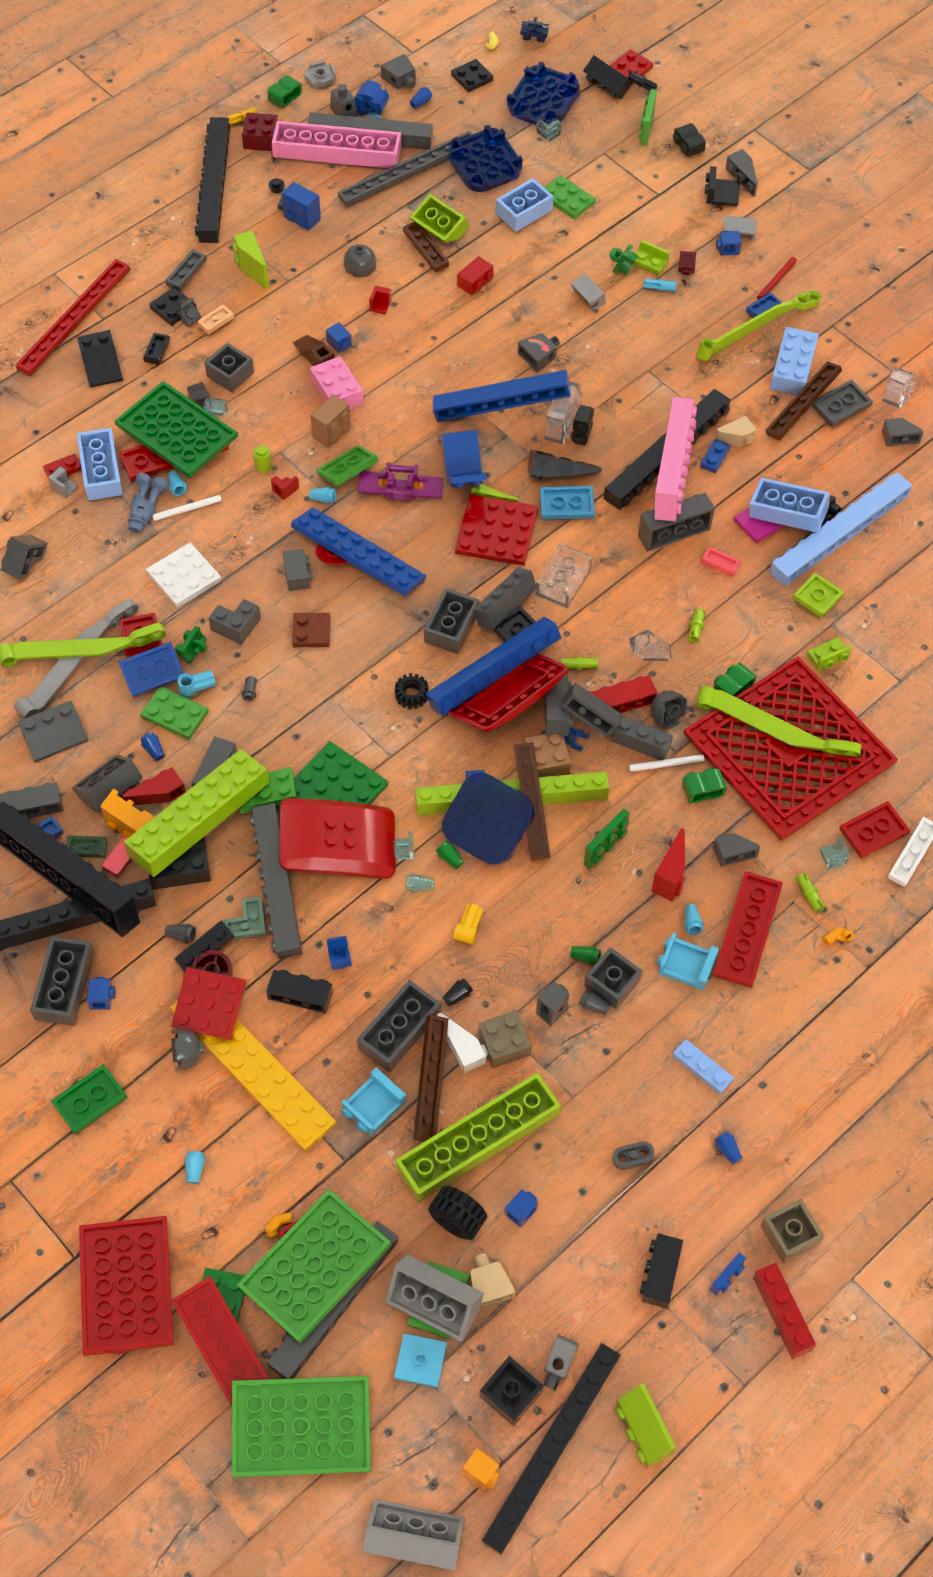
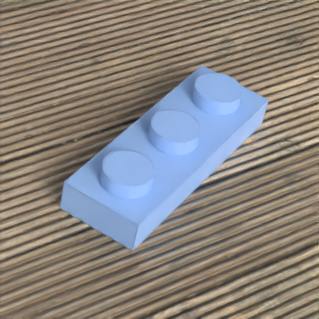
(703, 1066)

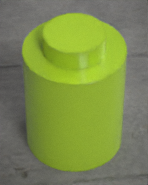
(262, 459)

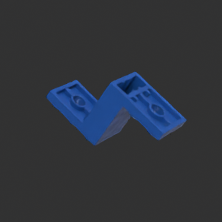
(462, 458)

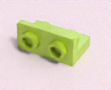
(651, 258)
(829, 653)

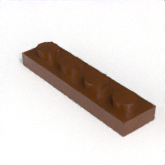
(426, 246)

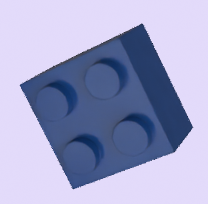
(301, 206)

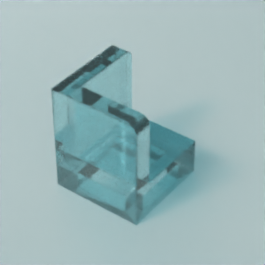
(549, 131)
(215, 406)
(403, 847)
(835, 854)

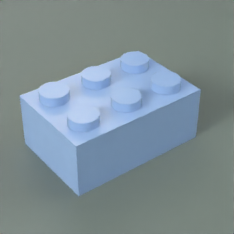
(524, 205)

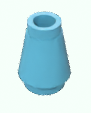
(176, 484)
(323, 494)
(693, 923)
(194, 1165)

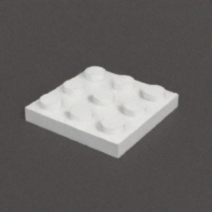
(183, 575)

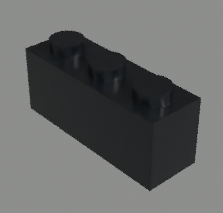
(607, 77)
(299, 991)
(661, 1270)

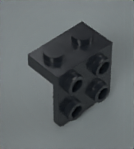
(721, 191)

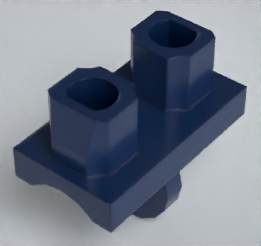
(534, 29)

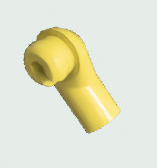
(493, 41)

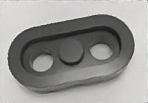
(631, 1153)

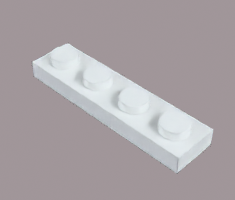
(912, 853)

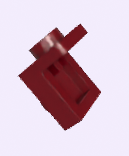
(687, 262)

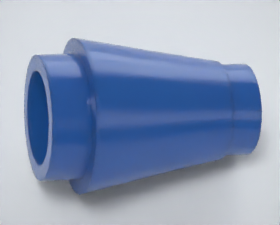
(421, 97)
(152, 745)
(727, 1145)

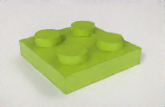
(818, 595)

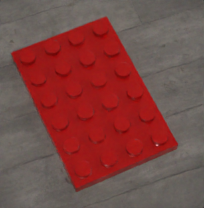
(125, 1286)

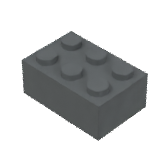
(451, 621)

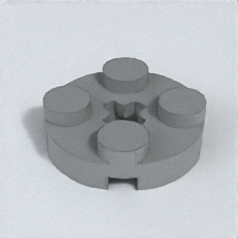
(326, 78)

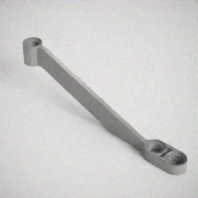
(65, 666)

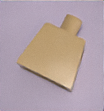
(492, 1281)

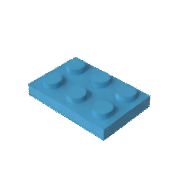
(567, 502)

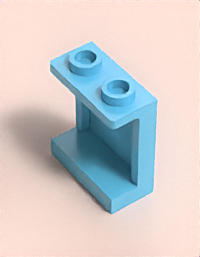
(686, 962)
(373, 1102)

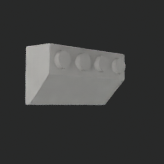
(434, 1297)
(413, 1534)

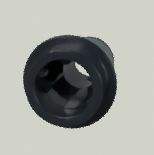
(457, 992)

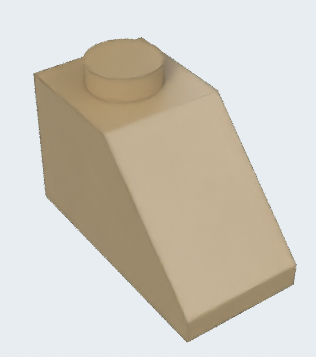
(737, 433)

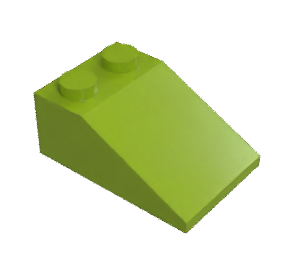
(250, 257)

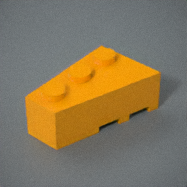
(122, 815)

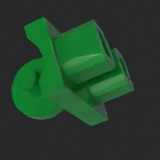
(625, 260)
(192, 646)

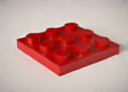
(209, 1003)

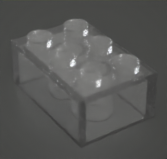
(562, 414)
(563, 575)

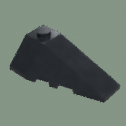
(547, 465)

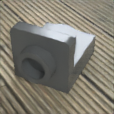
(188, 312)

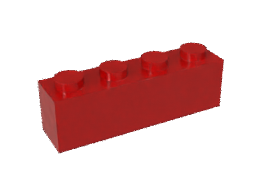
(629, 694)
(784, 1311)

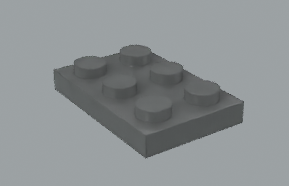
(842, 403)

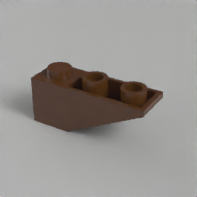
(314, 350)

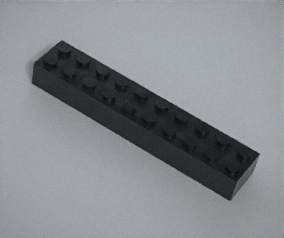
(67, 871)

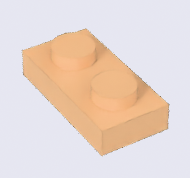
(215, 319)

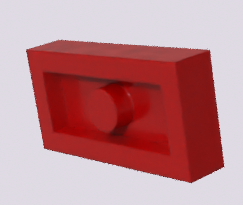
(70, 464)

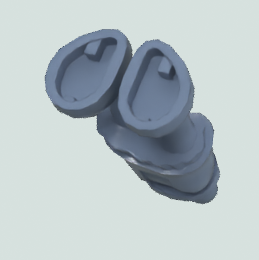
(141, 508)

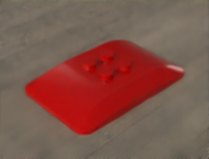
(510, 694)
(336, 838)

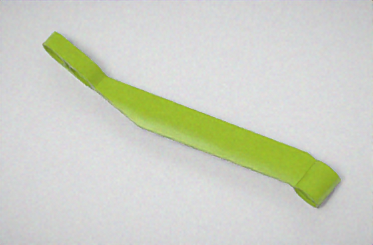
(709, 347)
(12, 653)
(771, 725)

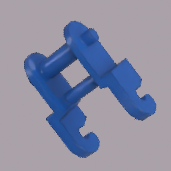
(574, 745)

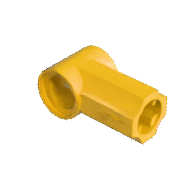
(467, 928)

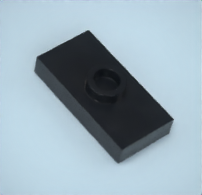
(156, 348)

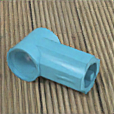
(195, 683)

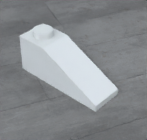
(465, 1047)

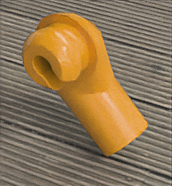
(839, 934)
(275, 1222)

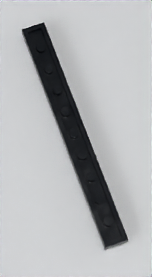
(550, 1449)

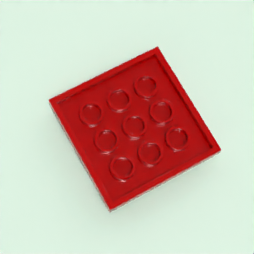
(496, 530)

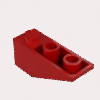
(159, 789)

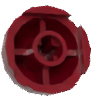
(214, 962)

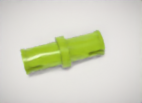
(696, 625)
(580, 663)
(810, 892)

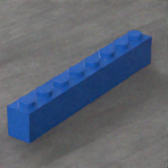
(502, 396)
(493, 666)

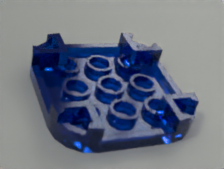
(543, 95)
(485, 159)
(488, 818)

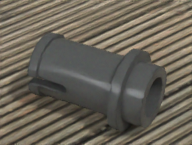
(249, 688)

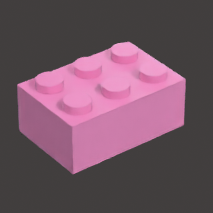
(336, 378)

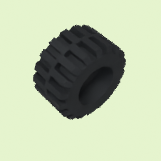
(457, 1212)

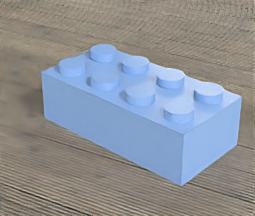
(794, 361)
(99, 464)
(789, 505)

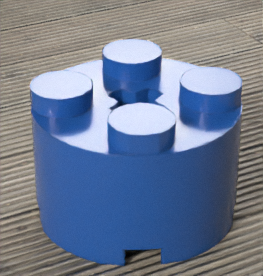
(371, 98)

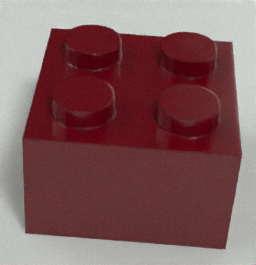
(259, 131)

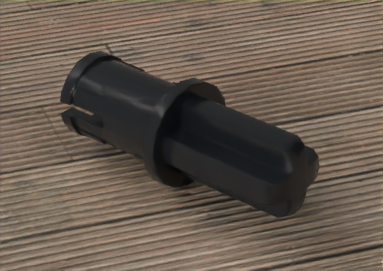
(642, 81)

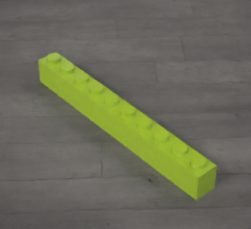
(553, 791)

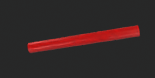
(777, 278)

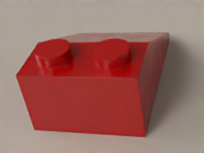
(670, 874)

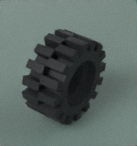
(411, 700)

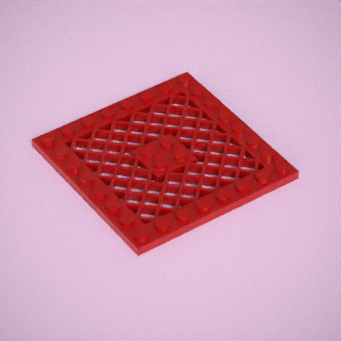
(791, 675)

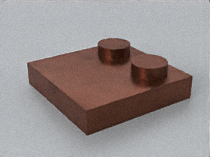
(311, 630)

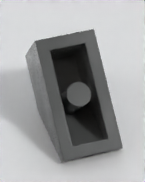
(901, 432)
(734, 849)

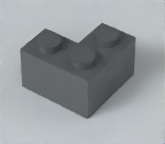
(21, 553)
(235, 624)

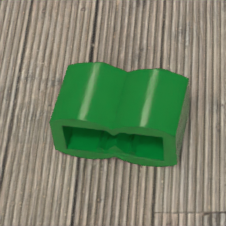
(284, 91)
(735, 680)
(704, 785)

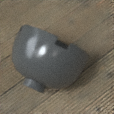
(359, 260)
(668, 708)
(186, 1048)

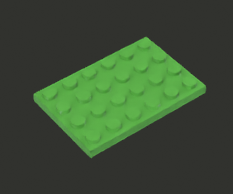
(314, 1265)
(300, 1426)

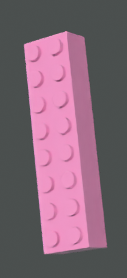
(336, 144)
(674, 459)

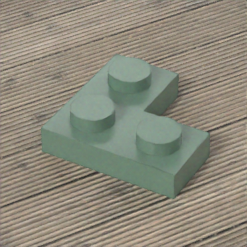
(251, 923)

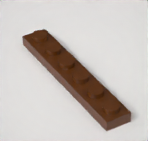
(803, 400)
(530, 787)
(430, 1078)

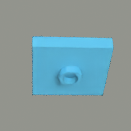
(420, 1360)

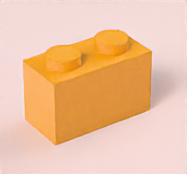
(481, 1471)

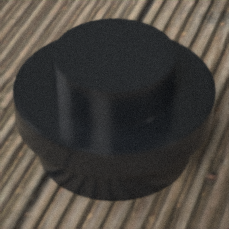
(276, 185)

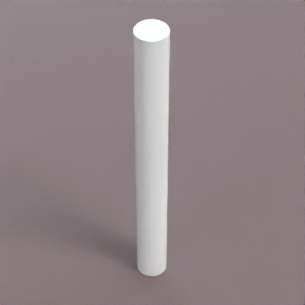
(185, 508)
(666, 763)

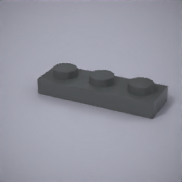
(186, 269)

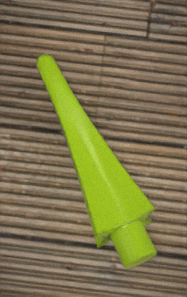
(486, 491)

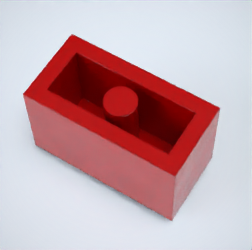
(475, 275)

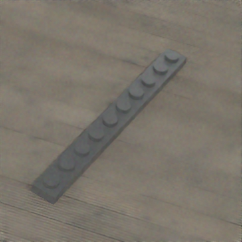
(397, 173)

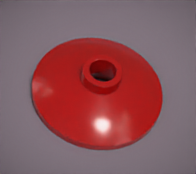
(328, 556)

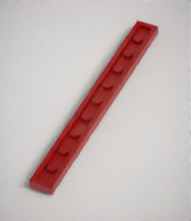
(72, 317)

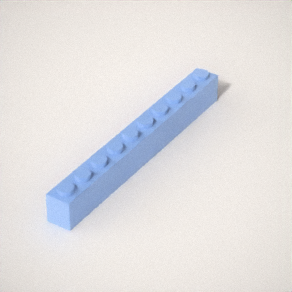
(840, 529)

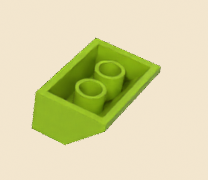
(440, 219)
(645, 1426)

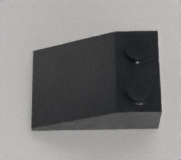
(99, 358)

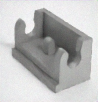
(743, 225)
(589, 291)

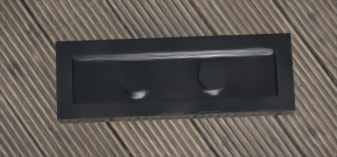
(212, 940)

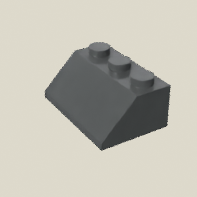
(53, 731)
(115, 774)

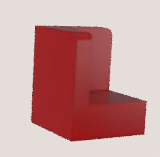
(380, 299)
(284, 487)

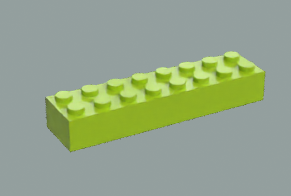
(196, 812)
(477, 1137)

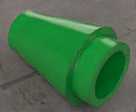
(449, 854)
(586, 954)

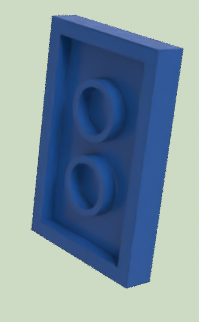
(151, 669)

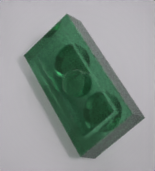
(87, 845)

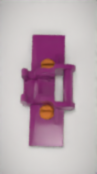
(396, 489)

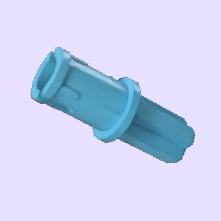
(660, 285)

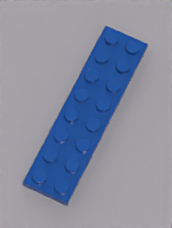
(358, 551)

